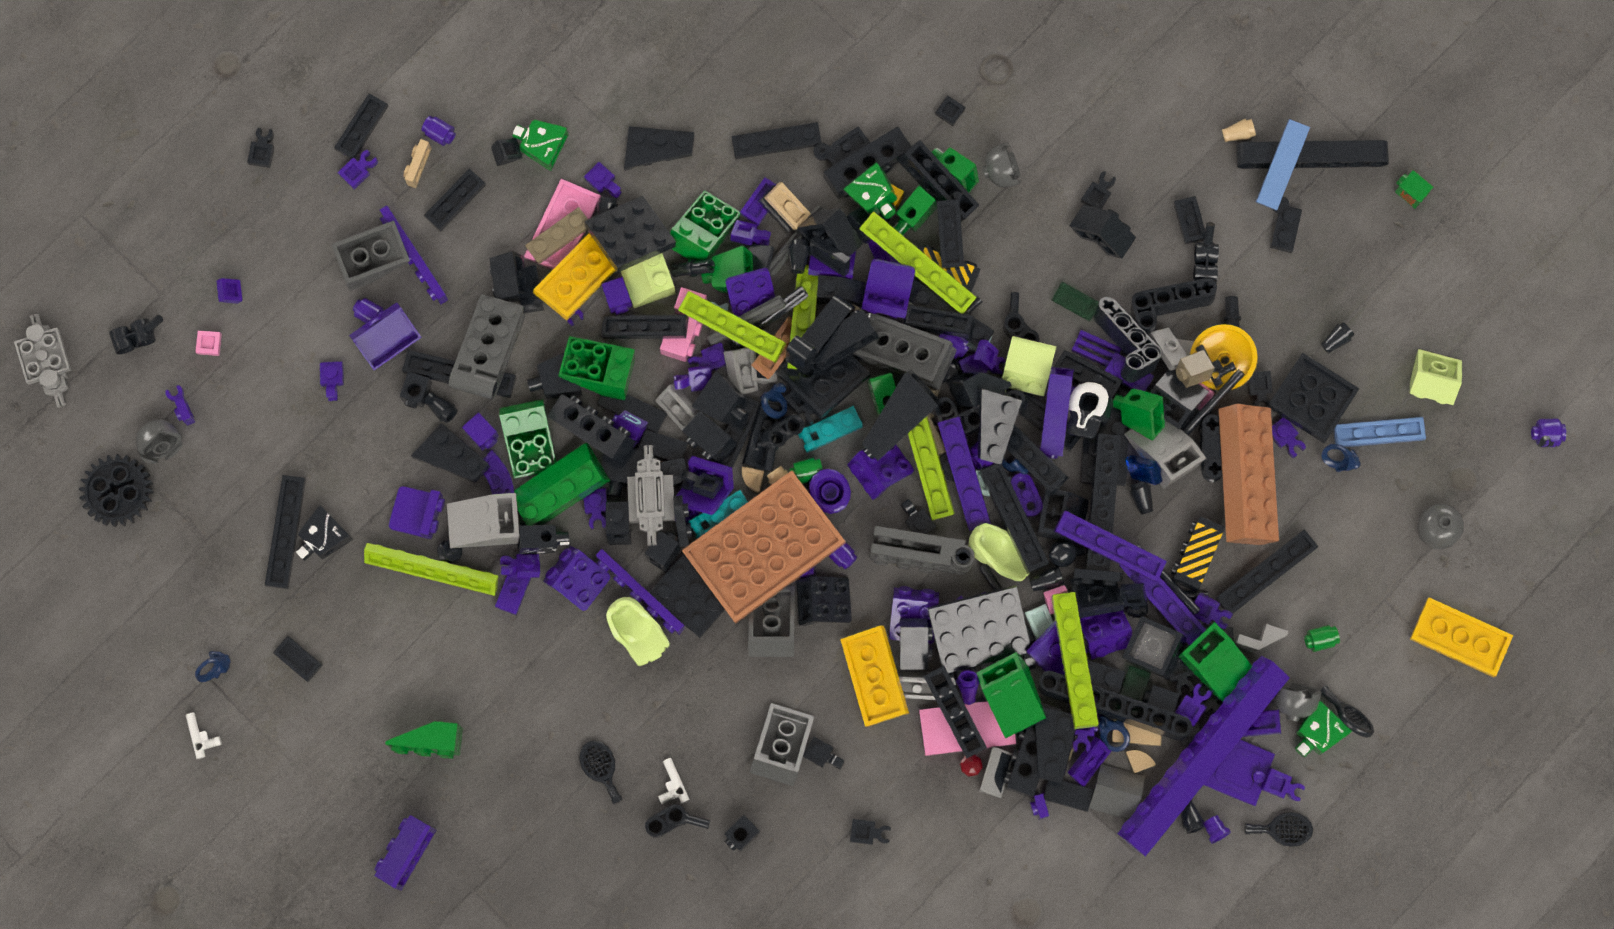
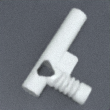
(200, 737)
(673, 785)

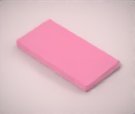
(564, 201)
(940, 739)

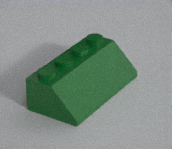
(560, 486)

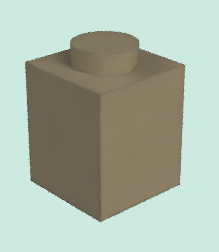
(1194, 369)

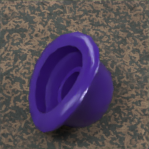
(830, 490)

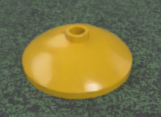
(1232, 343)

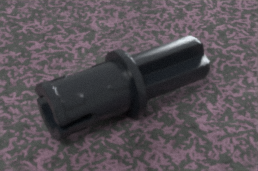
(1232, 311)

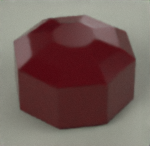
(971, 766)

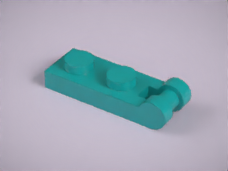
(831, 429)
(728, 507)

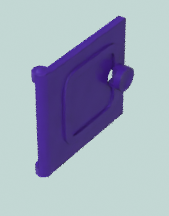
(1236, 770)

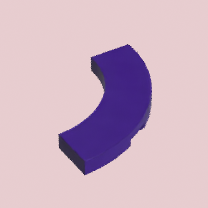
(498, 475)

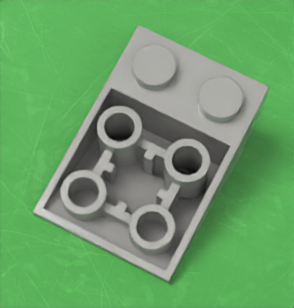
(1171, 449)
(483, 521)

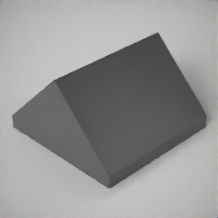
(1117, 792)

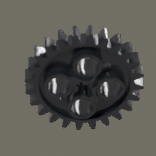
(124, 508)

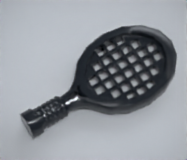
(1349, 715)
(616, 798)
(1259, 829)

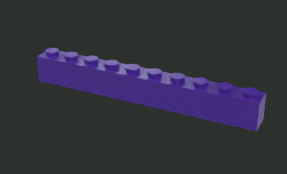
(1203, 755)

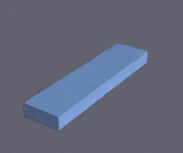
(1282, 164)
(1379, 432)

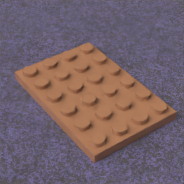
(763, 546)

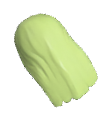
(995, 548)
(636, 630)

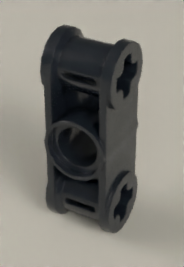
(1211, 448)

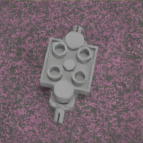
(44, 359)
(650, 496)

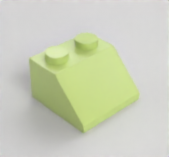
(648, 281)
(1028, 365)
(1436, 377)

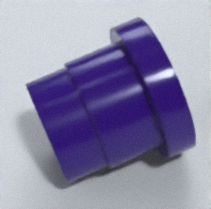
(1216, 829)

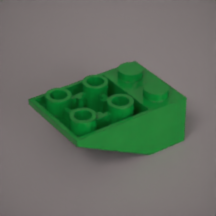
(703, 227)
(598, 366)
(527, 438)
(1216, 661)
(1011, 694)
(431, 738)

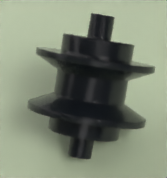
(448, 554)

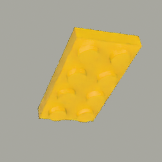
(575, 278)
(1461, 637)
(874, 676)

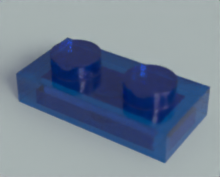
(1144, 469)

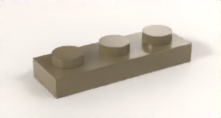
(557, 236)

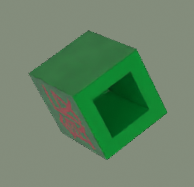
(1413, 188)

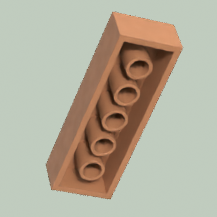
(1248, 474)

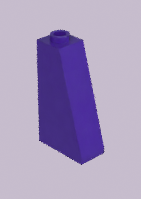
(1056, 411)

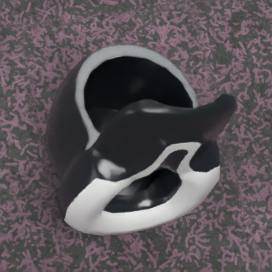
(1089, 409)

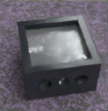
(1154, 648)

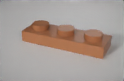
(766, 366)

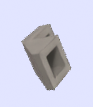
(1268, 637)

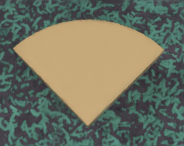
(752, 478)
(1139, 760)

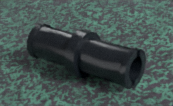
(692, 268)

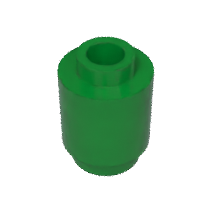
(806, 469)
(1322, 638)

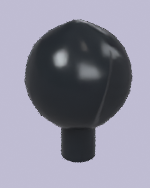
(1064, 553)

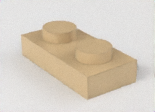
(414, 170)
(787, 205)

